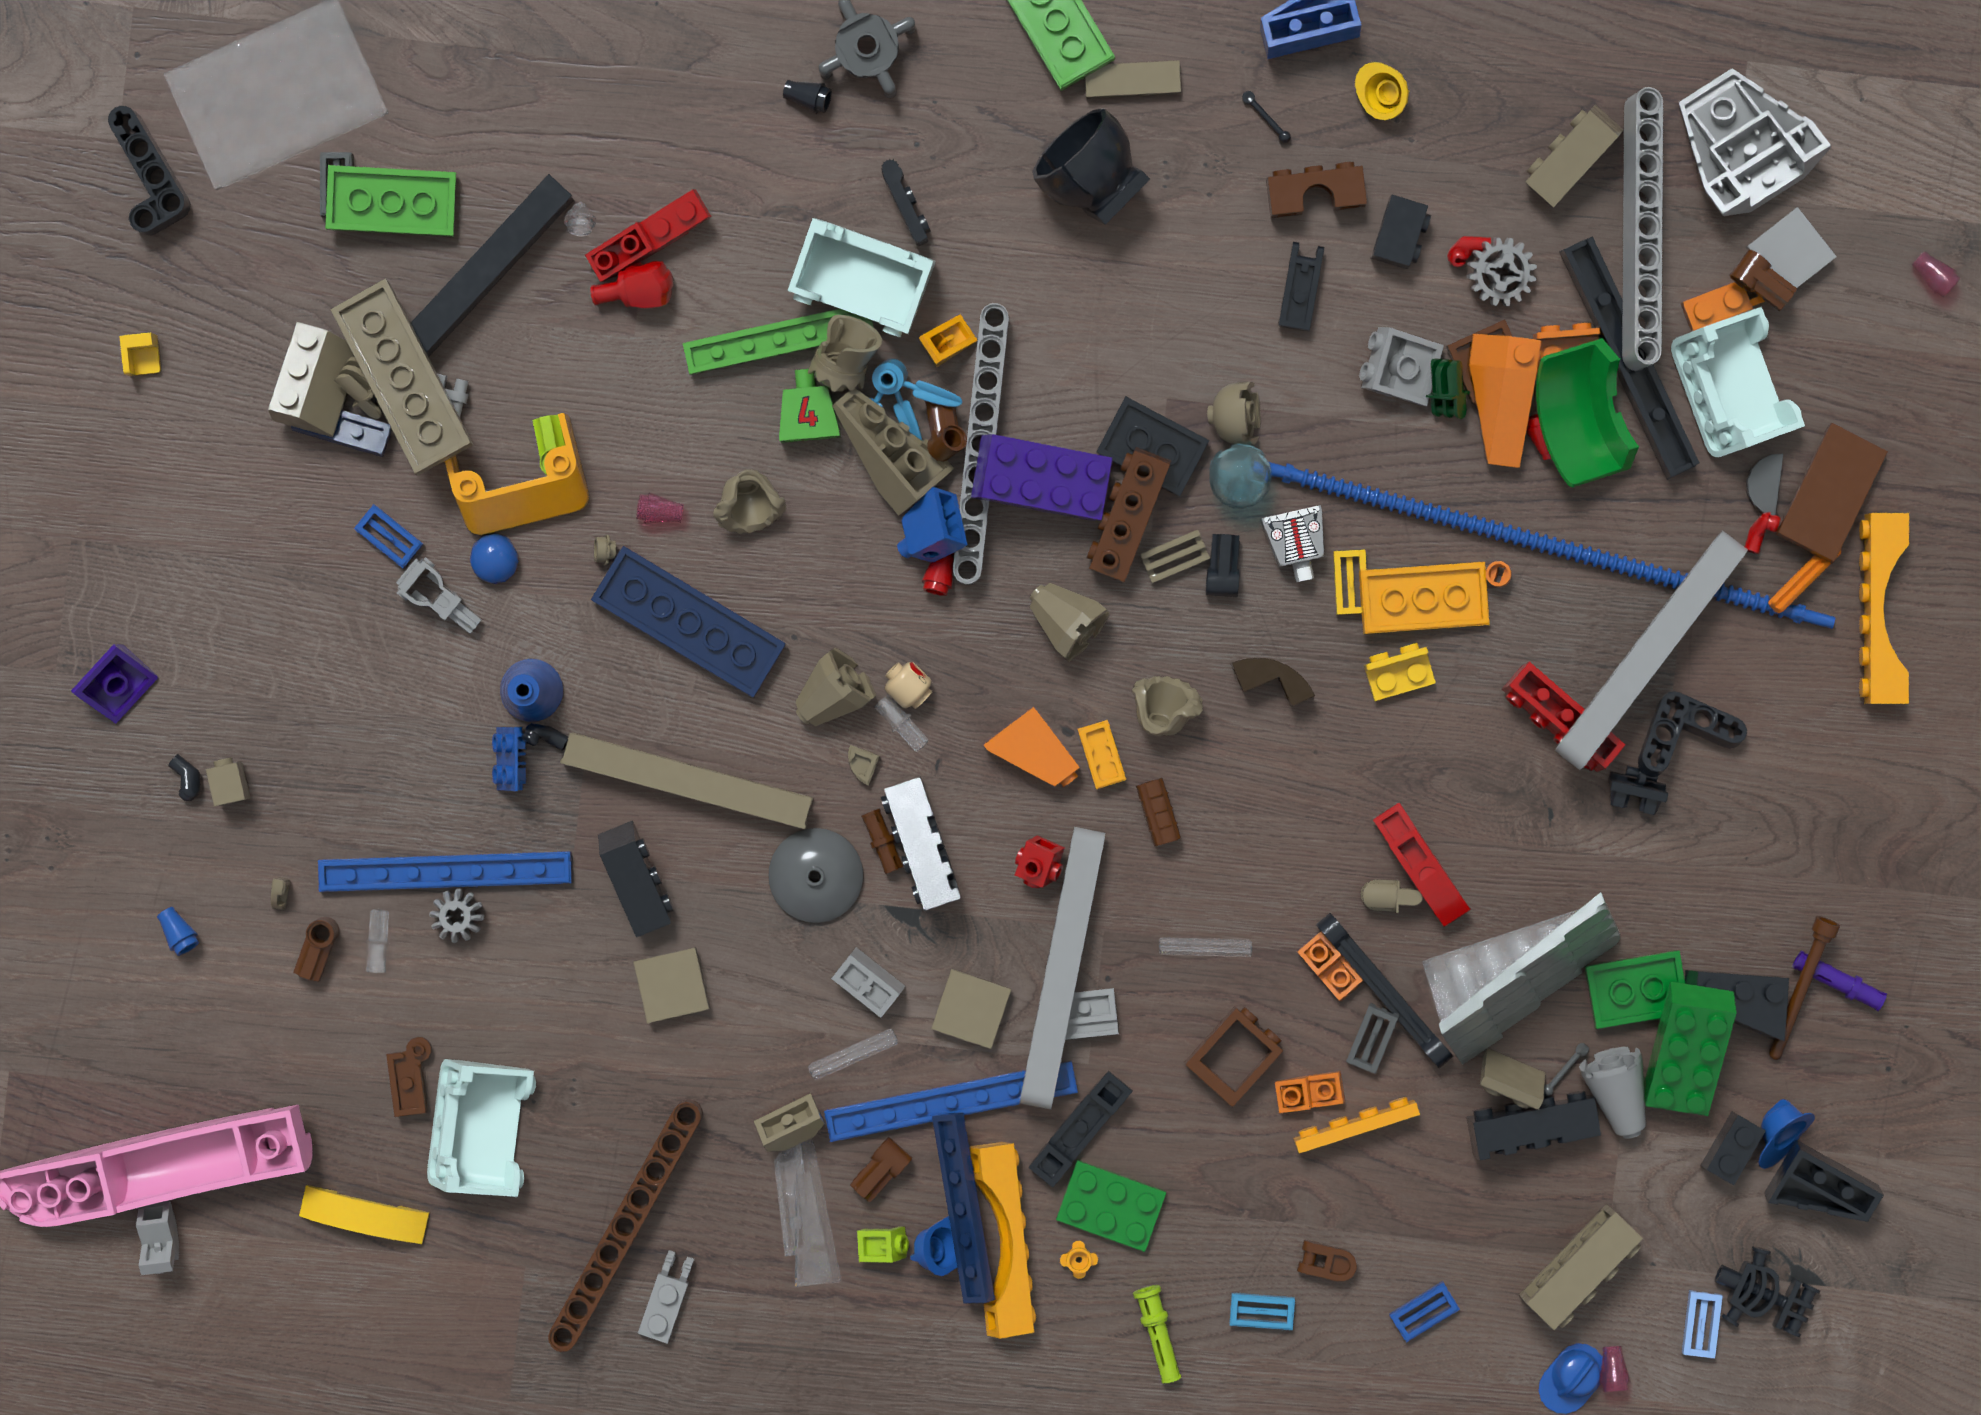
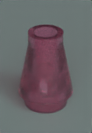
(1936, 274)
(657, 509)
(1614, 1370)

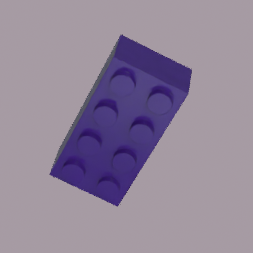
(1041, 477)

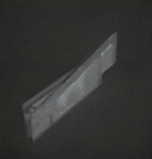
(805, 1216)

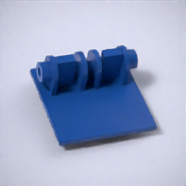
(506, 746)

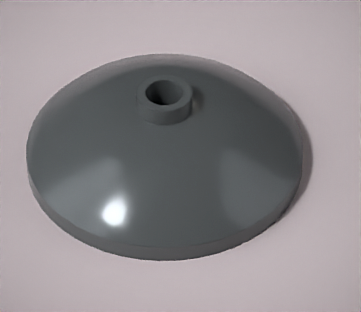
(830, 856)

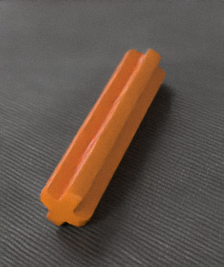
(1798, 583)

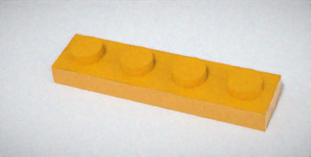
(1343, 1128)

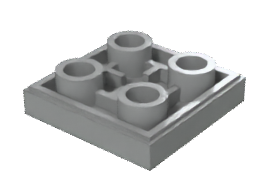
(1793, 248)

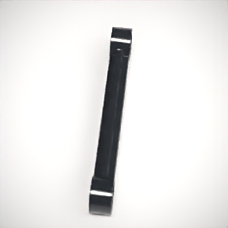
(1384, 990)

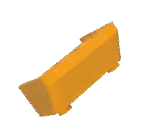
(527, 502)

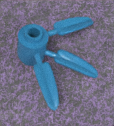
(921, 390)

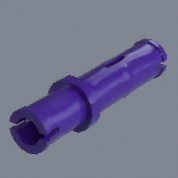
(1850, 986)

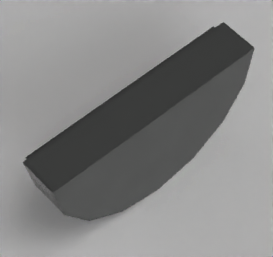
(1764, 483)

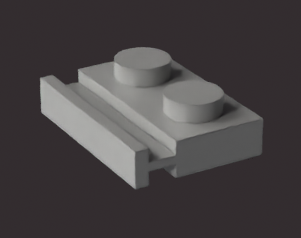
(1092, 1014)

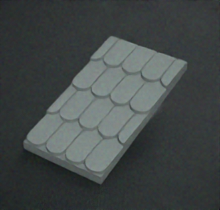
(1506, 977)

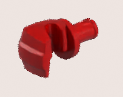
(637, 286)

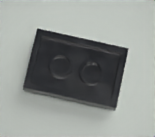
(1148, 430)

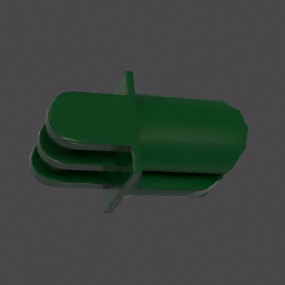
(1447, 389)

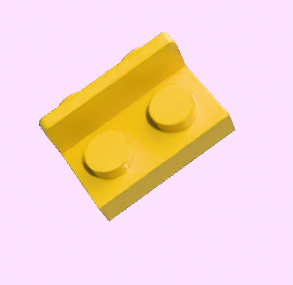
(1400, 672)

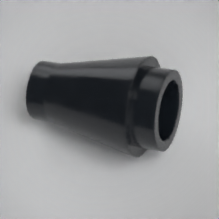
(811, 96)

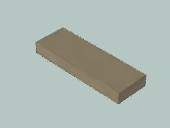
(1134, 79)

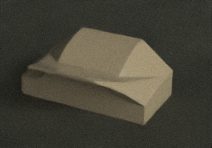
(790, 1124)

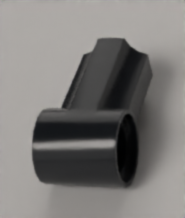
(1223, 574)

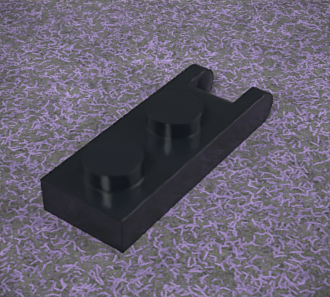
(1300, 289)

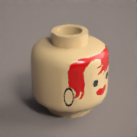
(908, 685)

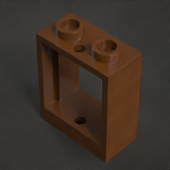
(1246, 1018)

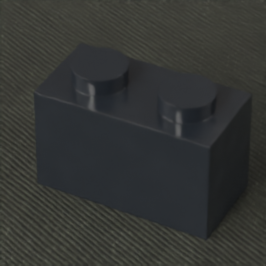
(1400, 232)
(1732, 1148)

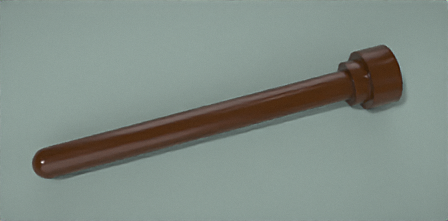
(1824, 931)

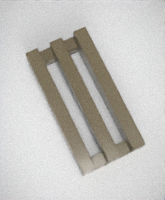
(1199, 546)

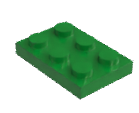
(1632, 987)
(1111, 1205)

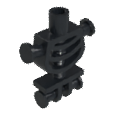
(1743, 1284)

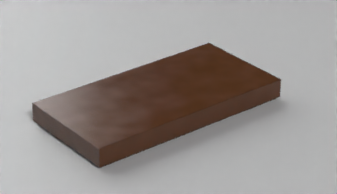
(1831, 493)

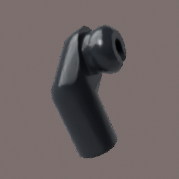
(546, 733)

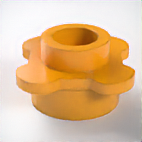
(1078, 1250)

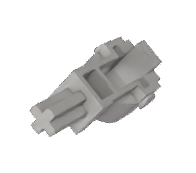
(446, 604)

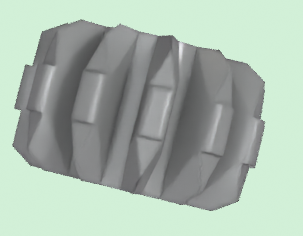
(459, 926)

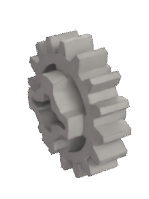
(1503, 259)

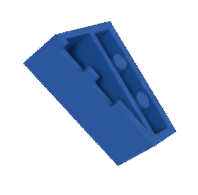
(1308, 25)

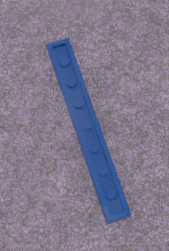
(445, 871)
(921, 1105)

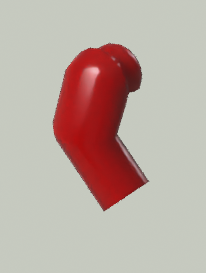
(1463, 249)
(1758, 530)

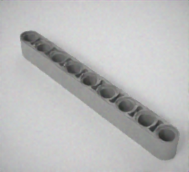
(1634, 241)
(978, 428)
(1651, 650)
(1062, 968)

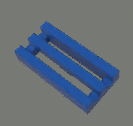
(410, 552)
(1425, 1310)

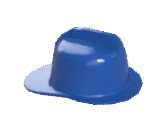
(1782, 1126)
(935, 1248)
(1571, 1378)

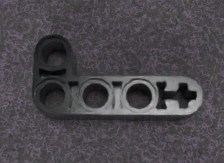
(144, 167)

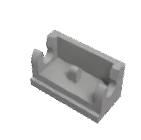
(868, 982)

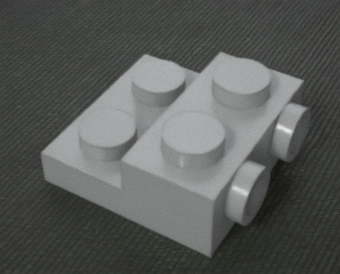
(1400, 365)

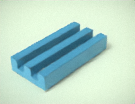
(1234, 1309)

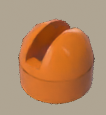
(1492, 572)

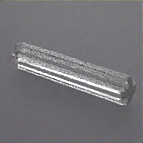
(1205, 947)
(853, 1054)

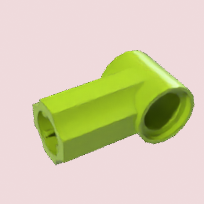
(548, 436)

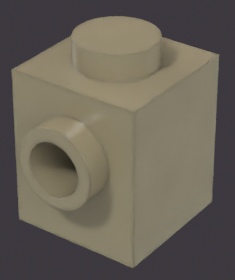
(227, 782)

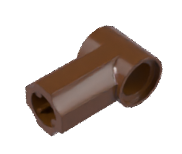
(1756, 276)
(943, 427)
(316, 951)
(886, 1163)

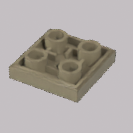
(671, 985)
(971, 1008)
(1512, 1079)

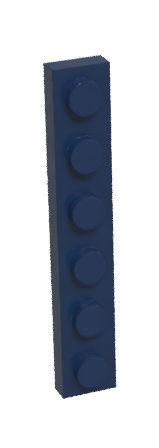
(963, 1208)

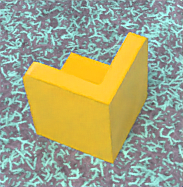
(140, 354)

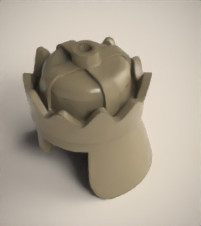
(844, 356)

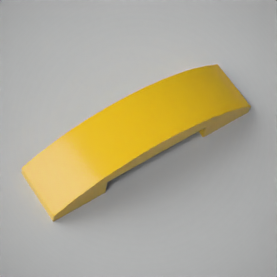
(363, 1215)

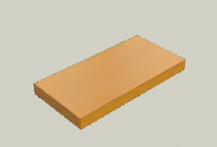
(1424, 597)

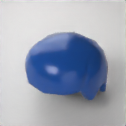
(494, 558)

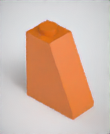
(1035, 749)

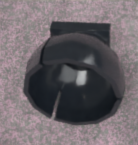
(1090, 167)

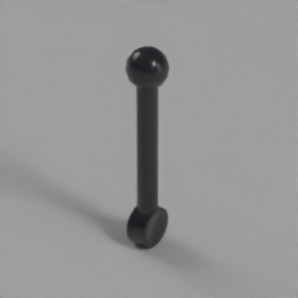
(1248, 98)

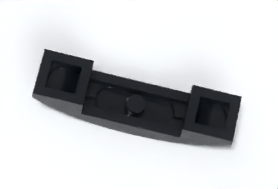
(1080, 1128)

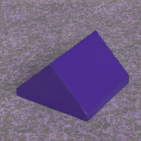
(115, 682)

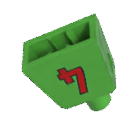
(807, 411)

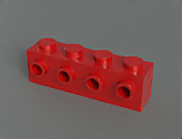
(1554, 710)

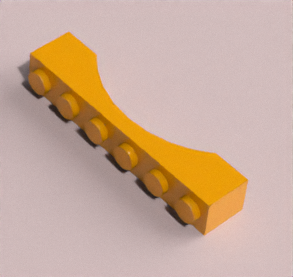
(1884, 542)
(998, 1179)

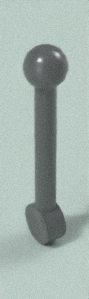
(1581, 1050)

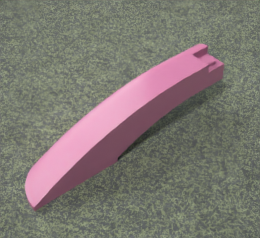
(157, 1167)

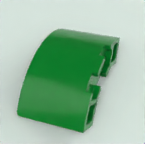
(1579, 413)

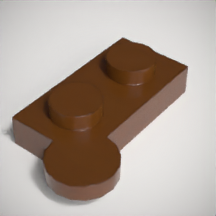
(407, 1077)

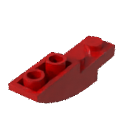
(648, 236)
(1421, 864)

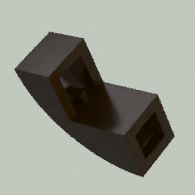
(1257, 671)

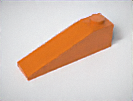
(1503, 386)

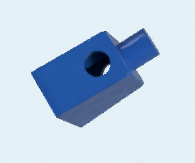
(933, 527)

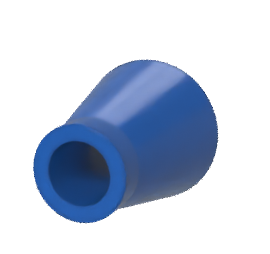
(177, 931)

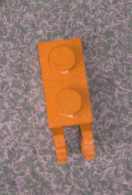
(1718, 305)

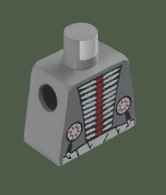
(1296, 539)

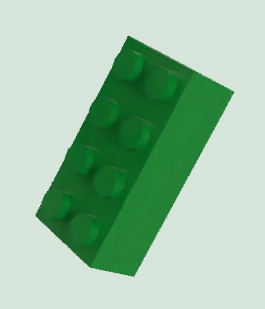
(1689, 1048)

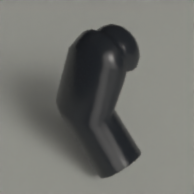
(190, 778)

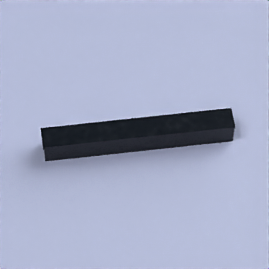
(490, 263)
(1641, 386)

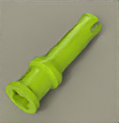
(1154, 1319)

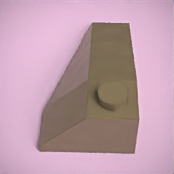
(889, 452)

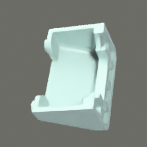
(861, 276)
(1732, 384)
(477, 1128)

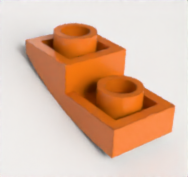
(1330, 966)
(1309, 1092)

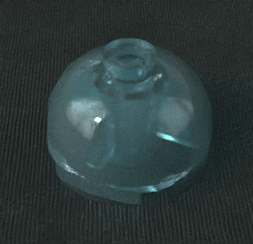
(1240, 476)

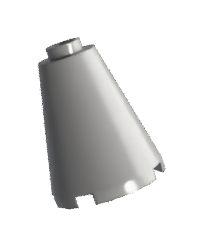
(1618, 1088)

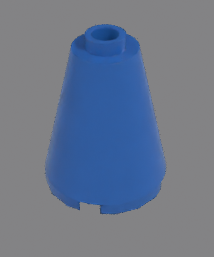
(544, 690)

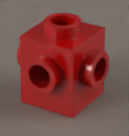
(1039, 862)

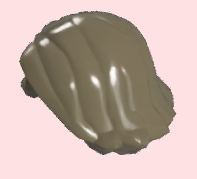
(748, 503)
(1165, 704)

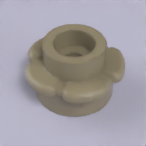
(604, 549)

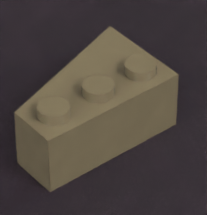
(1573, 154)

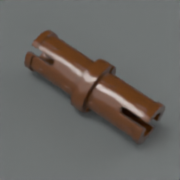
(882, 841)

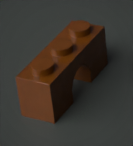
(1343, 185)

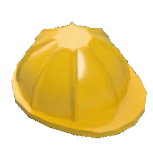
(1381, 90)

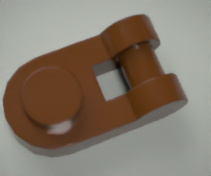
(1338, 1264)

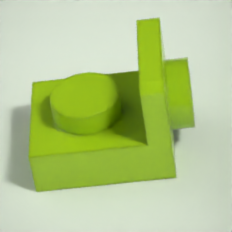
(882, 1245)

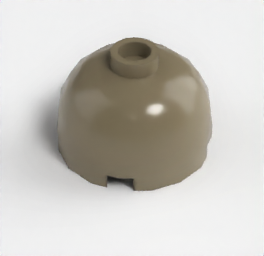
(1236, 413)

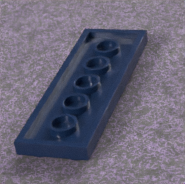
(688, 621)

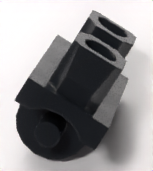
(1637, 784)

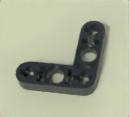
(1685, 720)

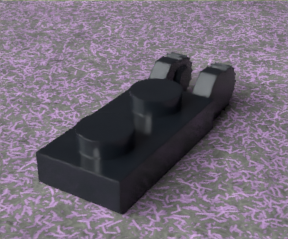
(904, 200)

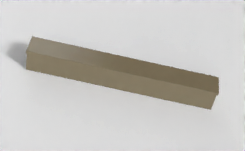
(687, 780)

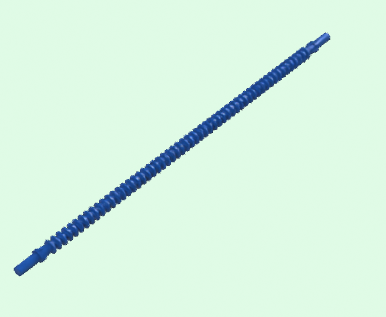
(1290, 474)

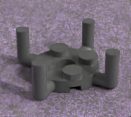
(867, 65)

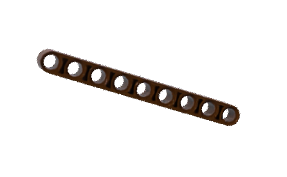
(621, 1240)

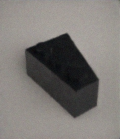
(634, 878)
(1758, 999)
(1821, 1184)

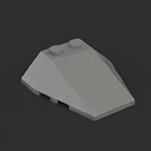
(1748, 143)

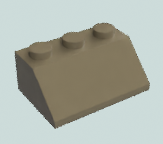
(306, 385)

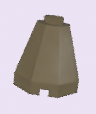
(1067, 618)
(833, 689)

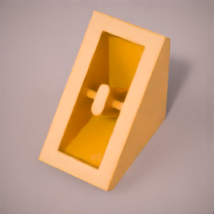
(947, 340)

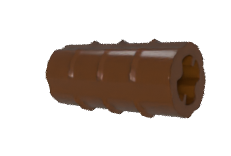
(1158, 812)

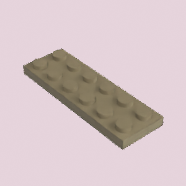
(401, 377)

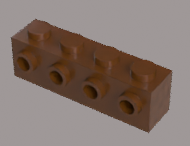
(1129, 514)

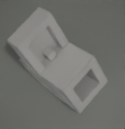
(158, 1238)

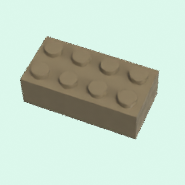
(1581, 1267)

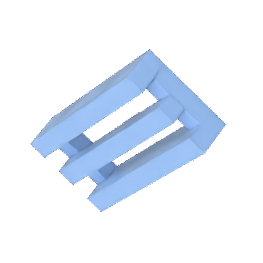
(1689, 1323)

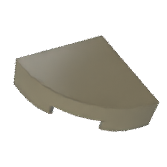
(862, 763)
(279, 893)

